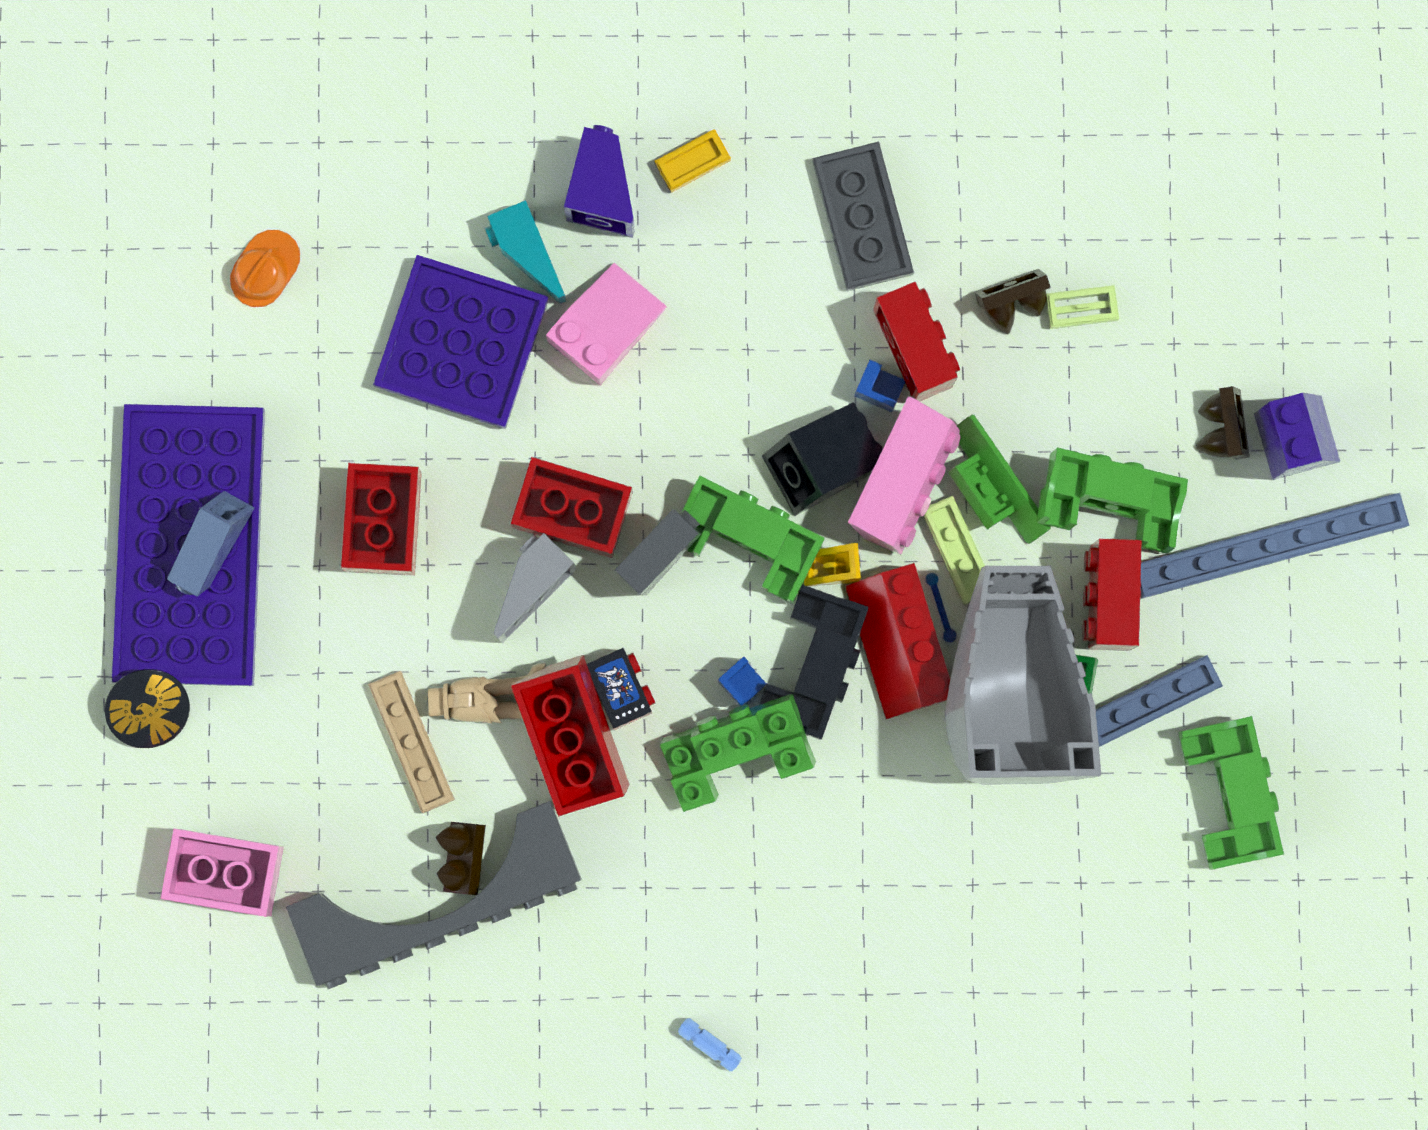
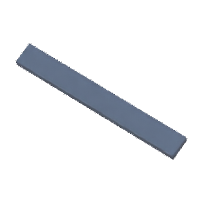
(1272, 545)

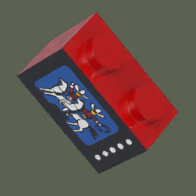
(620, 689)

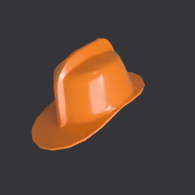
(265, 268)

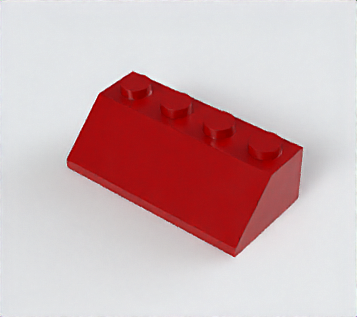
(901, 641)
(570, 736)

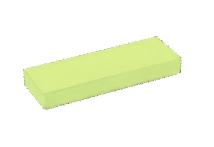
(955, 546)

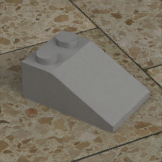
(536, 577)

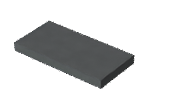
(863, 216)

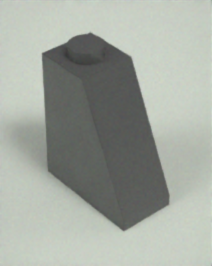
(659, 551)

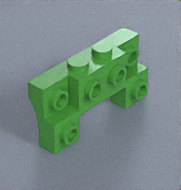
(1116, 489)
(757, 531)
(733, 740)
(1243, 789)

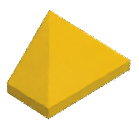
(835, 566)

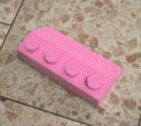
(905, 476)

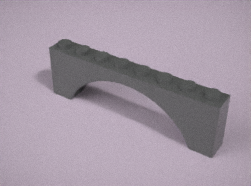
(343, 943)

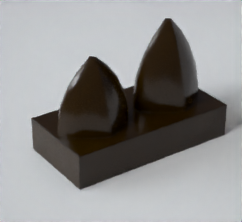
(1000, 298)
(1232, 438)
(464, 857)

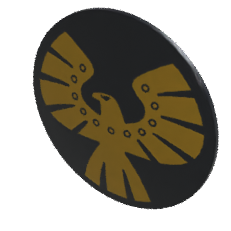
(147, 708)

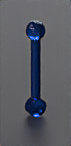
(949, 634)

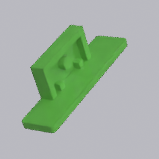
(992, 485)

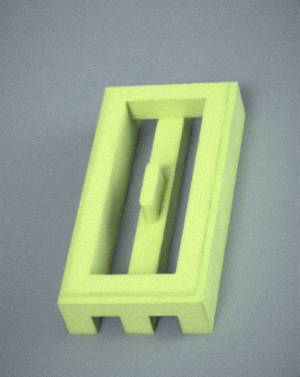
(1053, 311)

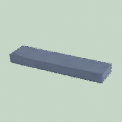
(1156, 699)

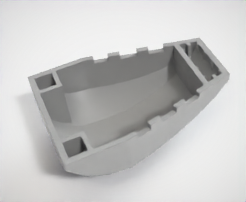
(1017, 687)

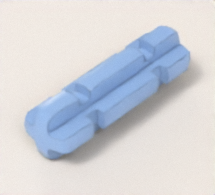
(709, 1044)

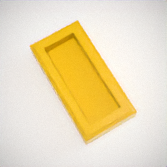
(692, 160)

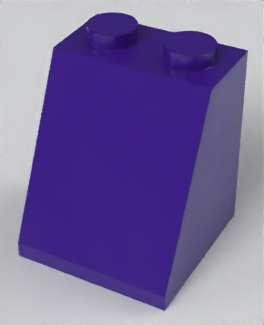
(598, 184)
(1296, 435)

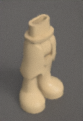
(474, 699)

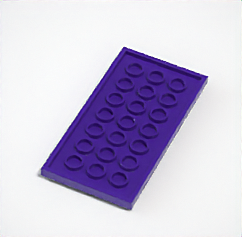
(169, 470)

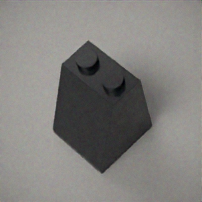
(823, 458)

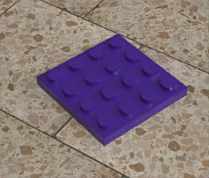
(461, 341)

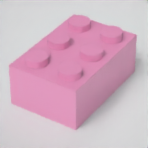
(222, 872)

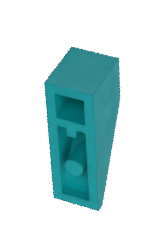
(523, 246)

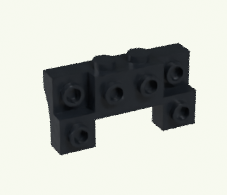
(828, 657)

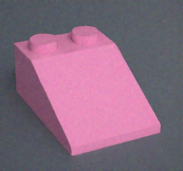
(605, 323)

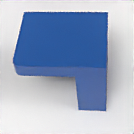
(879, 387)
(741, 682)

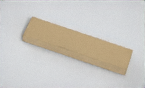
(411, 742)

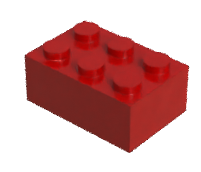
(916, 341)
(572, 507)
(381, 519)
(1112, 594)

